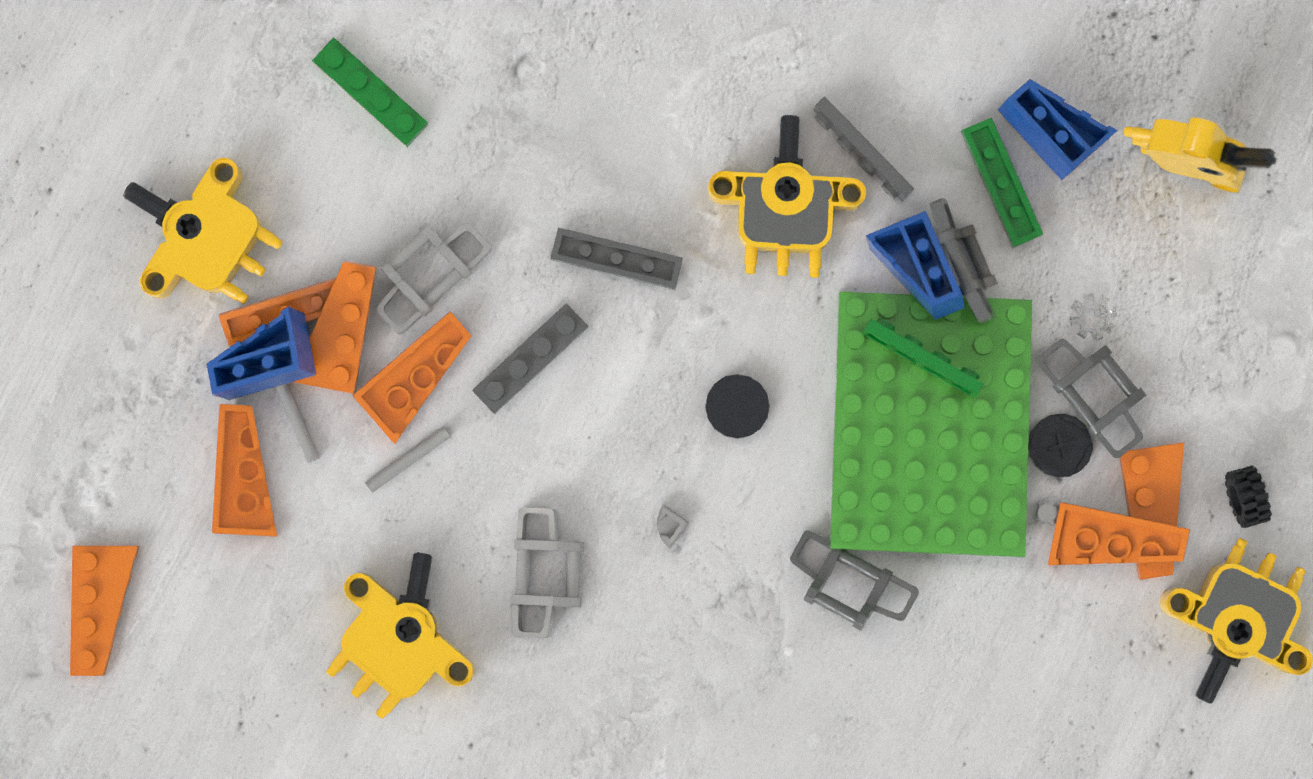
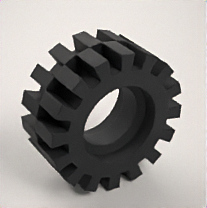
(1248, 496)

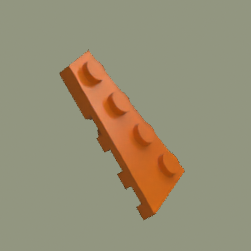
(341, 329)
(408, 380)
(240, 487)
(1153, 492)
(1105, 537)
(97, 601)

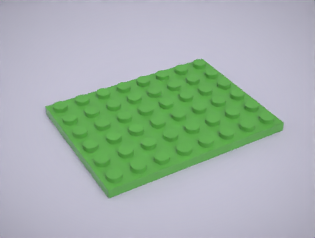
(915, 455)

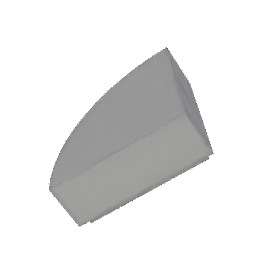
(670, 525)

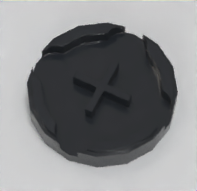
(737, 406)
(1060, 445)

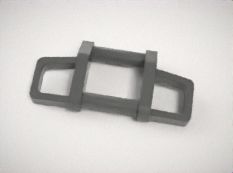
(949, 236)
(1065, 387)
(881, 577)

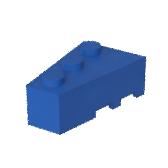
(1054, 128)
(919, 264)
(266, 359)

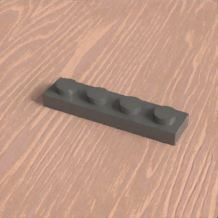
(871, 160)
(616, 258)
(530, 358)

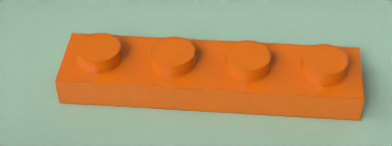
(241, 322)

